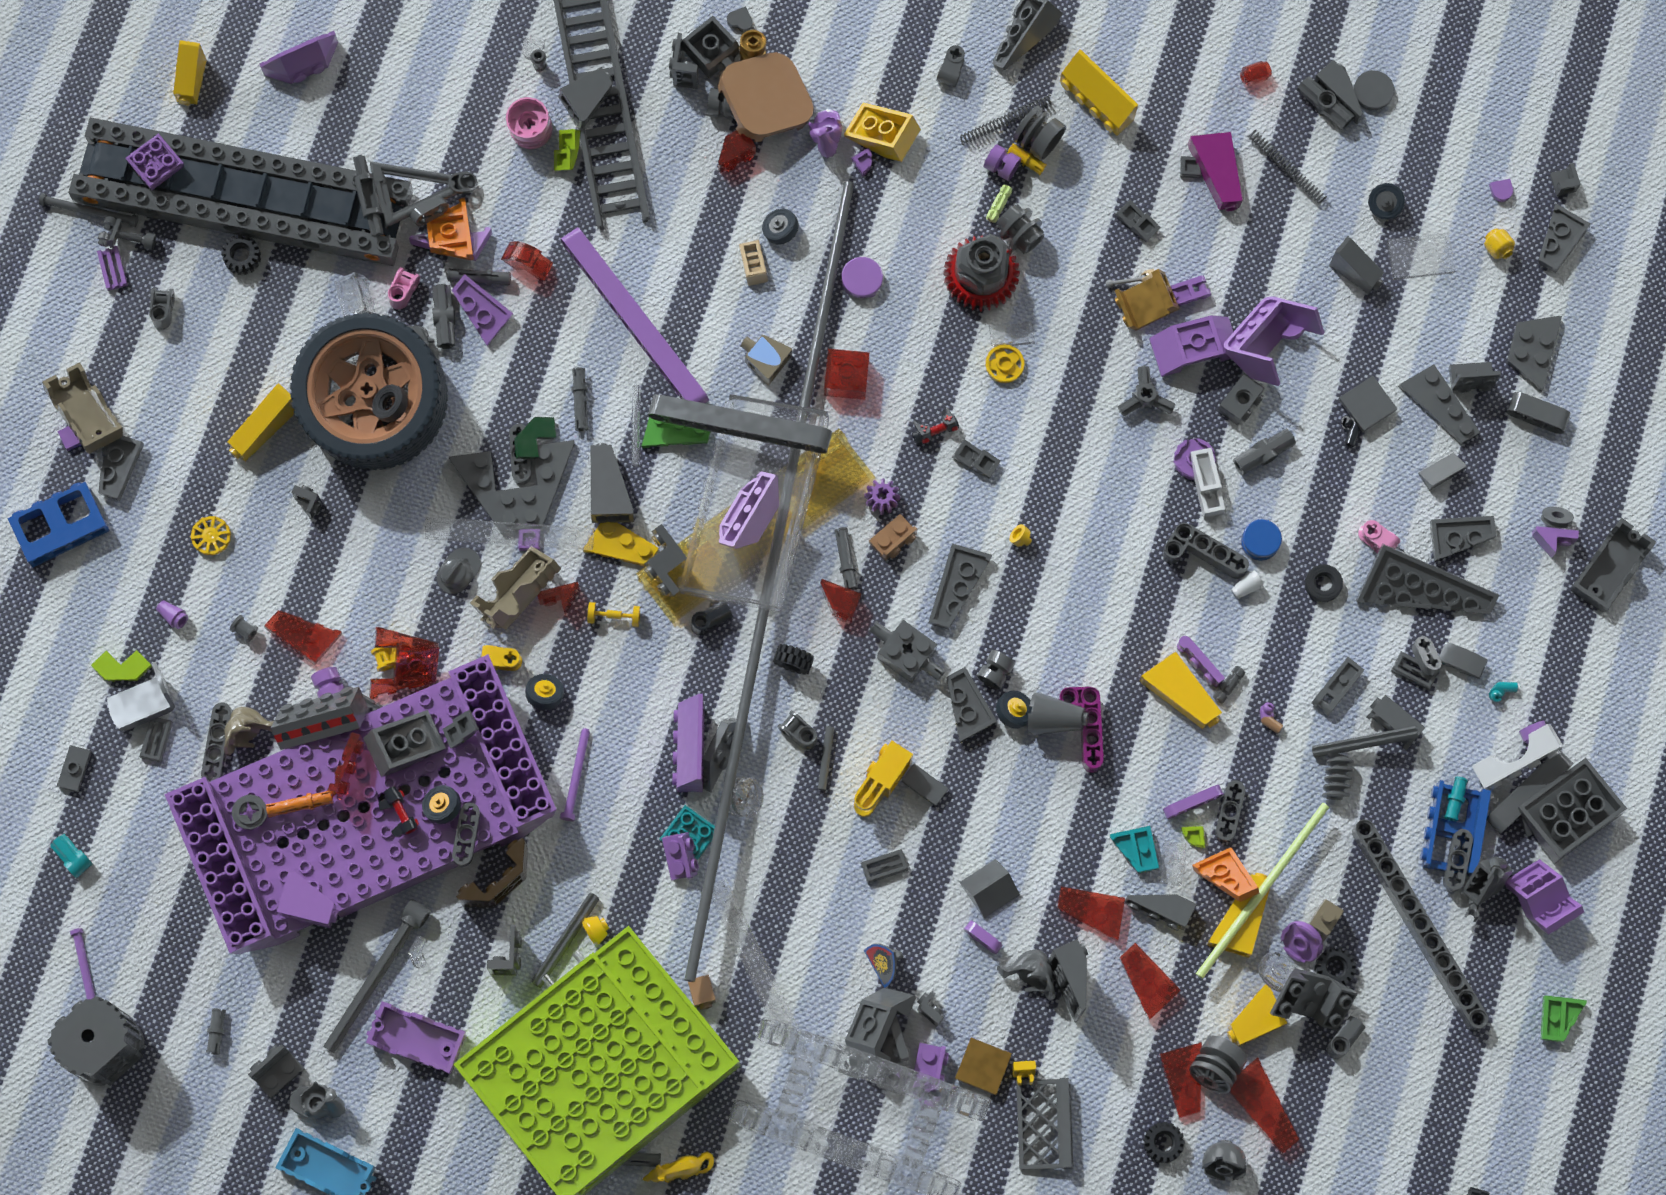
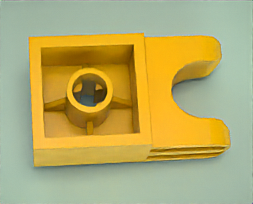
(882, 777)

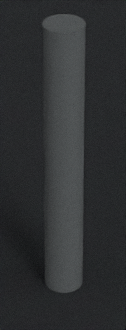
(826, 754)

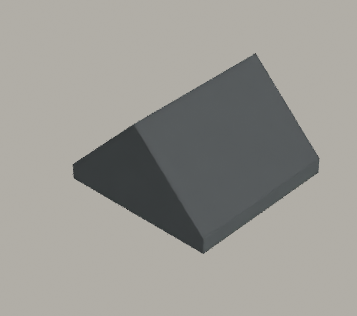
(990, 888)

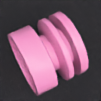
(527, 112)

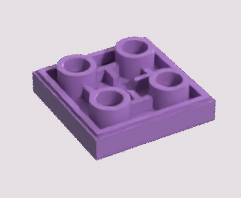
(155, 162)

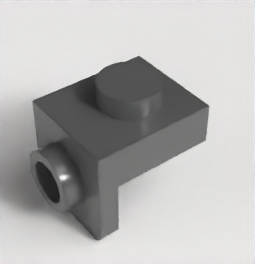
(307, 495)

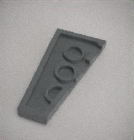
(1440, 402)
(957, 582)

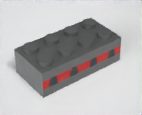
(319, 717)

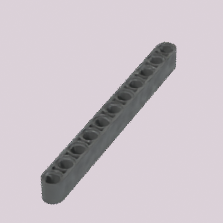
(1429, 930)

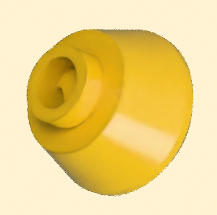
(595, 928)

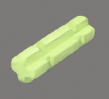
(999, 203)

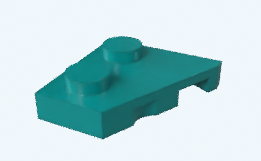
(1138, 848)

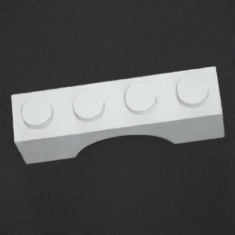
(1542, 744)

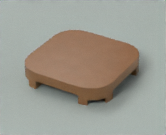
(766, 95)

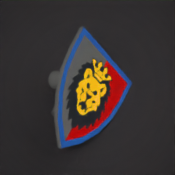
(883, 961)

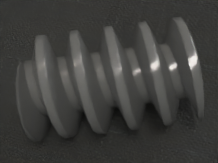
(1337, 776)

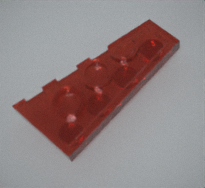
(1263, 1106)

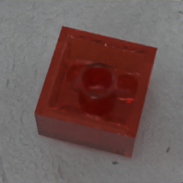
(846, 374)

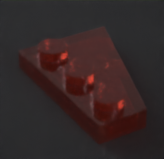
(302, 636)
(343, 772)
(1183, 1087)

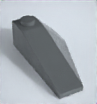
(1031, 24)

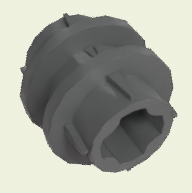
(1017, 225)

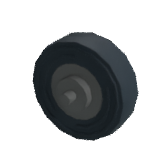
(1386, 201)
(780, 226)

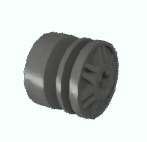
(1037, 131)
(1218, 1064)

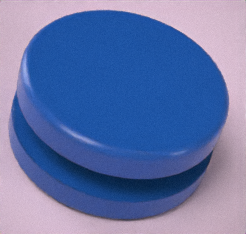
(1261, 539)

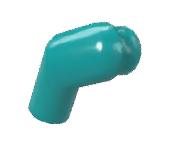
(1501, 688)

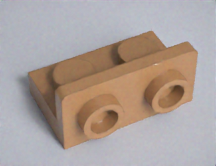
(893, 537)

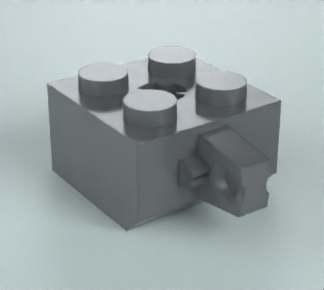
(711, 47)

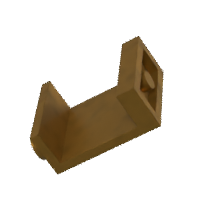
(1147, 301)

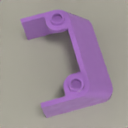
(1264, 329)

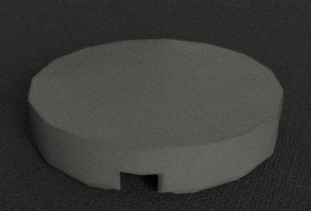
(1373, 90)

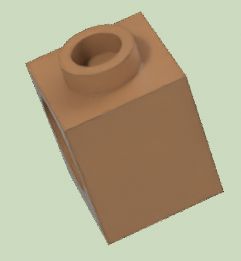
(702, 992)

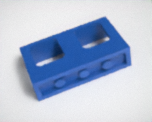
(62, 535)
(1474, 822)

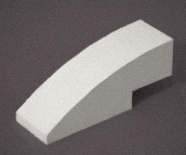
(1207, 483)

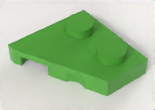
(1559, 1016)

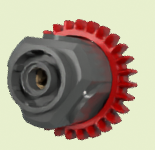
(981, 272)

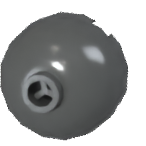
(1224, 1160)

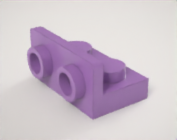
(680, 856)
(930, 1060)

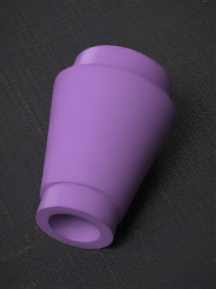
(172, 614)

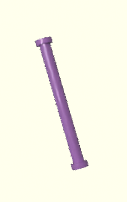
(83, 962)

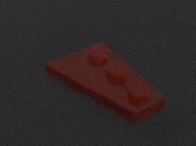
(1093, 909)
(1148, 981)

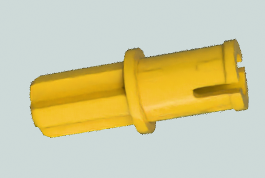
(1028, 159)

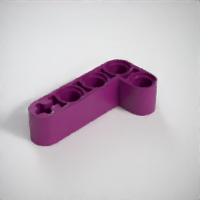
(1093, 729)

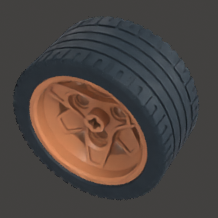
(325, 360)

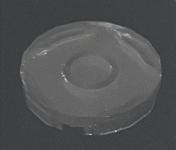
(1275, 970)

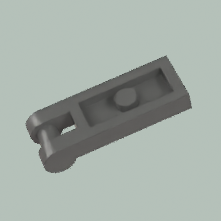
(1338, 685)

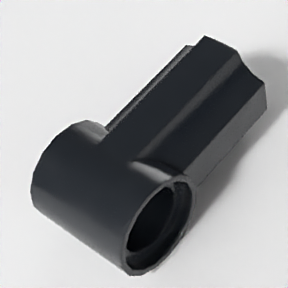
(713, 617)

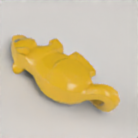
(681, 1168)

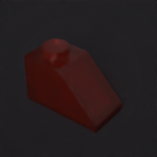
(840, 600)

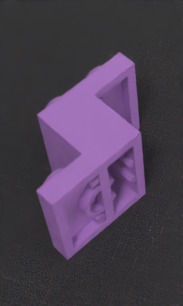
(1544, 896)

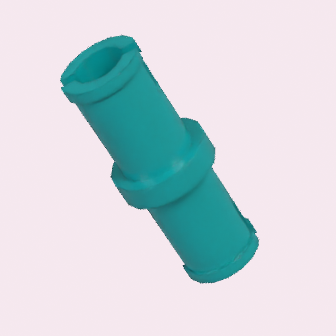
(1456, 798)

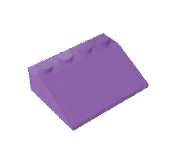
(689, 745)

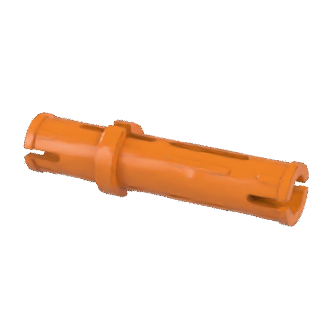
(309, 801)

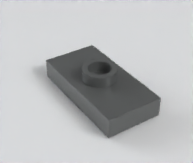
(74, 768)

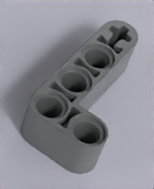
(1208, 554)

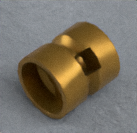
(752, 44)

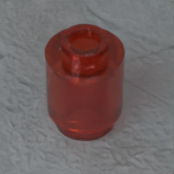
(1255, 73)

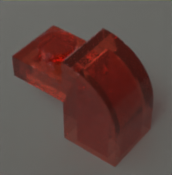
(526, 257)

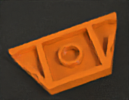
(451, 233)

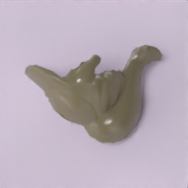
(243, 727)

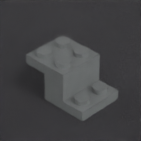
(664, 561)

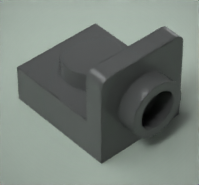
(932, 1012)

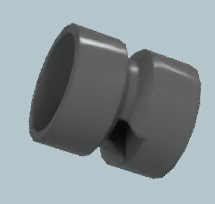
(718, 104)
(1001, 664)

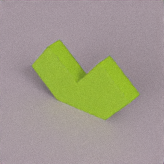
(131, 669)

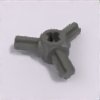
(1147, 388)

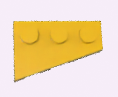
(622, 544)

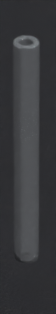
(635, 425)

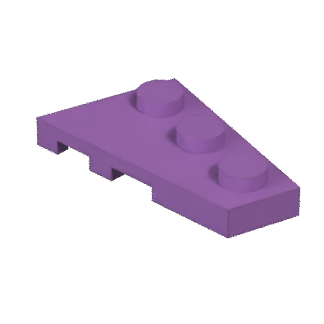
(482, 309)

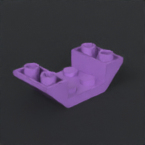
(1190, 343)

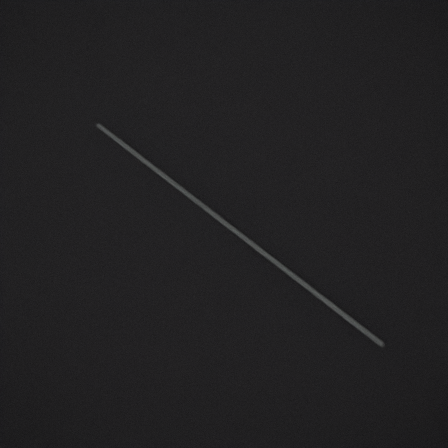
(762, 615)

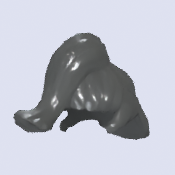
(1034, 970)
(305, 1098)

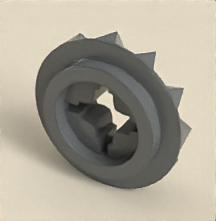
(241, 806)

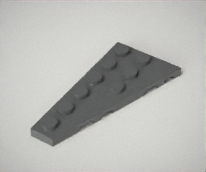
(1415, 583)

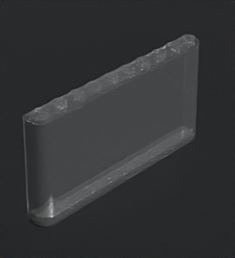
(760, 571)

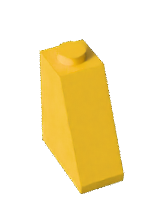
(189, 72)
(1255, 1019)

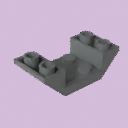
(1314, 997)
(875, 1019)

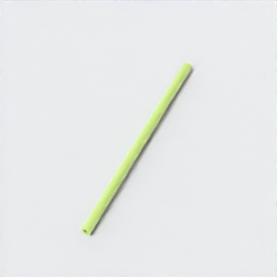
(1229, 935)

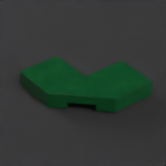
(526, 440)

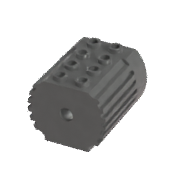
(111, 1052)

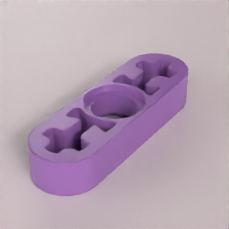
(1193, 801)

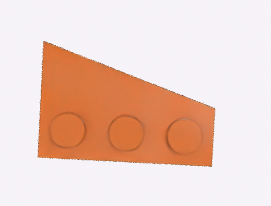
(1227, 874)

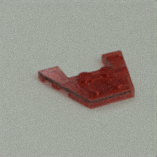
(414, 662)

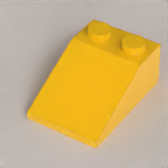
(883, 131)

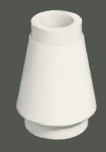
(1248, 584)

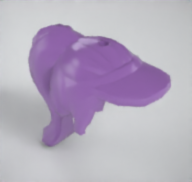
(826, 132)

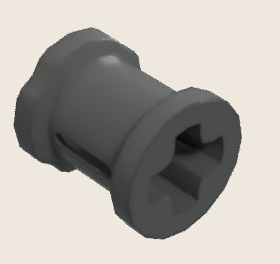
(243, 628)

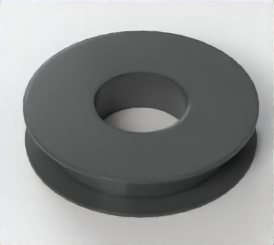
(1549, 517)

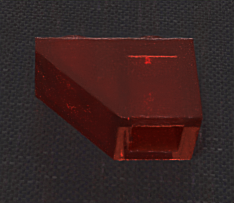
(735, 150)

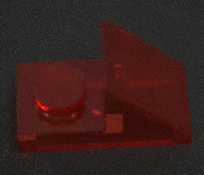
(565, 593)

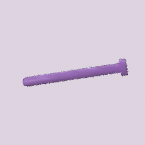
(568, 814)

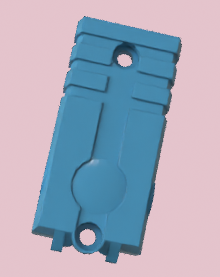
(325, 1166)

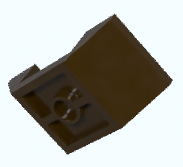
(472, 896)

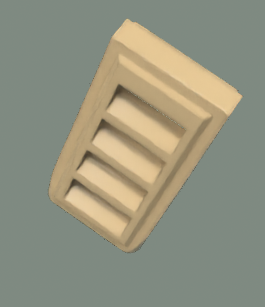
(758, 274)

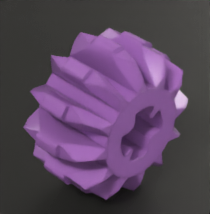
(886, 489)

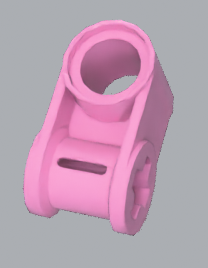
(403, 284)
(1378, 536)

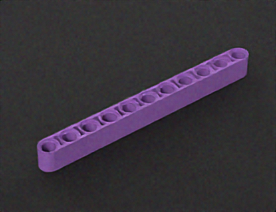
(633, 317)

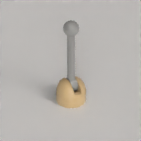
(1144, 276)

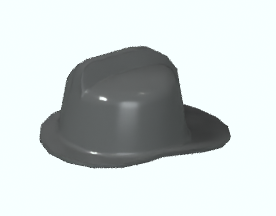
(458, 570)

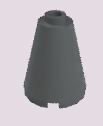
(1054, 715)

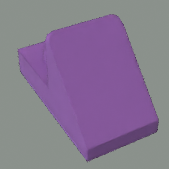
(1549, 537)

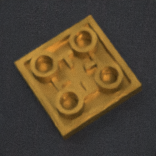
(983, 1066)

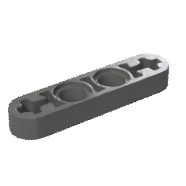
(213, 743)

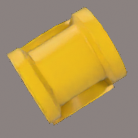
(500, 655)
(389, 658)

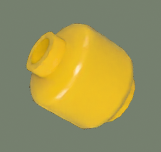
(1499, 243)

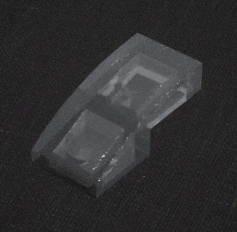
(1012, 334)

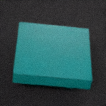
(699, 829)

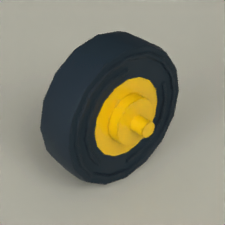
(544, 691)
(1013, 709)

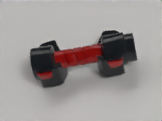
(924, 433)
(395, 799)

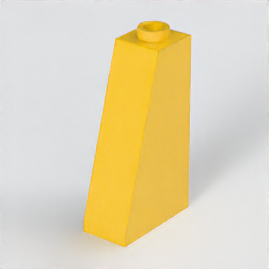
(262, 423)
(1182, 690)
(1245, 938)

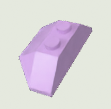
(750, 512)

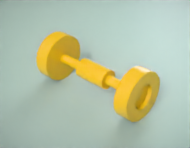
(613, 614)

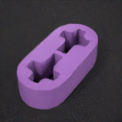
(983, 937)

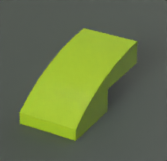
(568, 149)

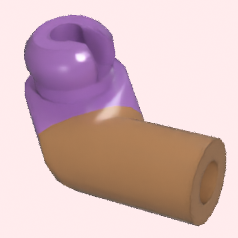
(1267, 717)

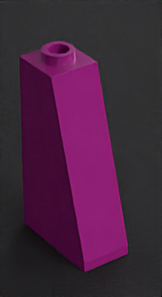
(1218, 168)

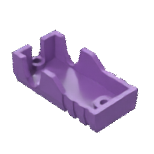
(415, 1037)

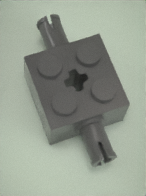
(907, 664)

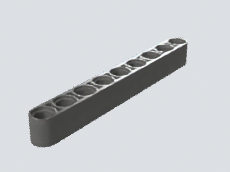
(740, 423)

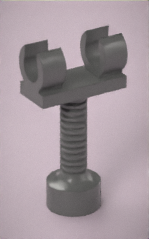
(114, 225)

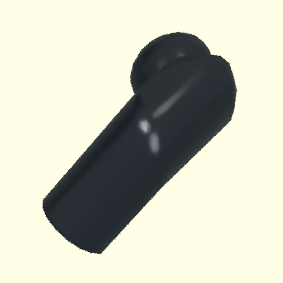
(1351, 429)

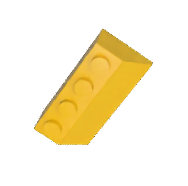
(1098, 93)

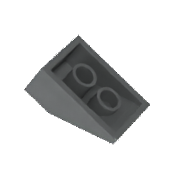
(403, 743)

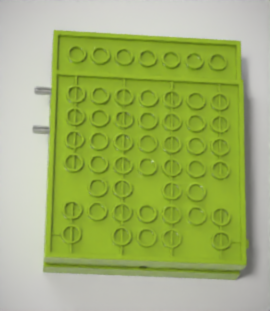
(597, 1065)

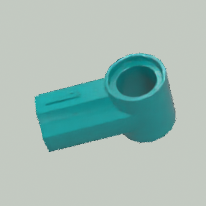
(73, 858)

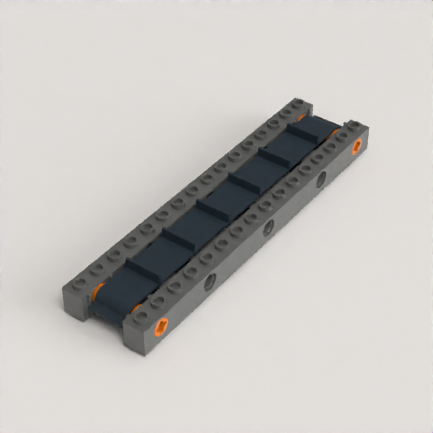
(238, 193)

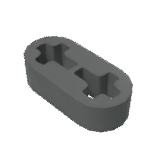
(429, 211)
(1424, 656)

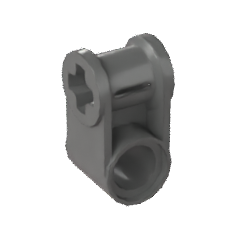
(951, 68)
(161, 303)
(795, 728)

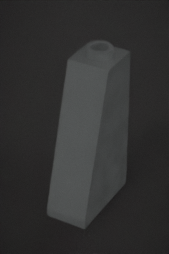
(608, 491)

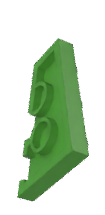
(667, 434)

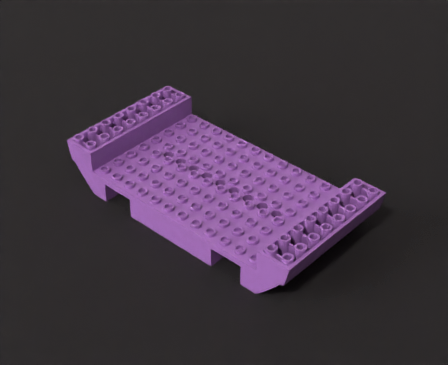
(359, 858)

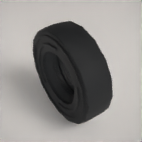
(398, 407)
(1328, 571)

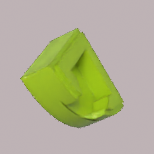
(1194, 836)

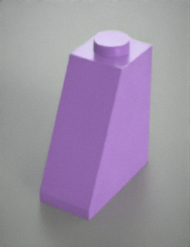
(305, 902)

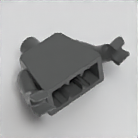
(1485, 882)

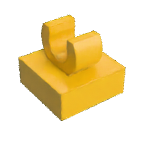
(1024, 1069)

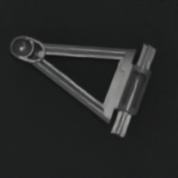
(375, 197)

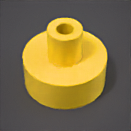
(1020, 536)

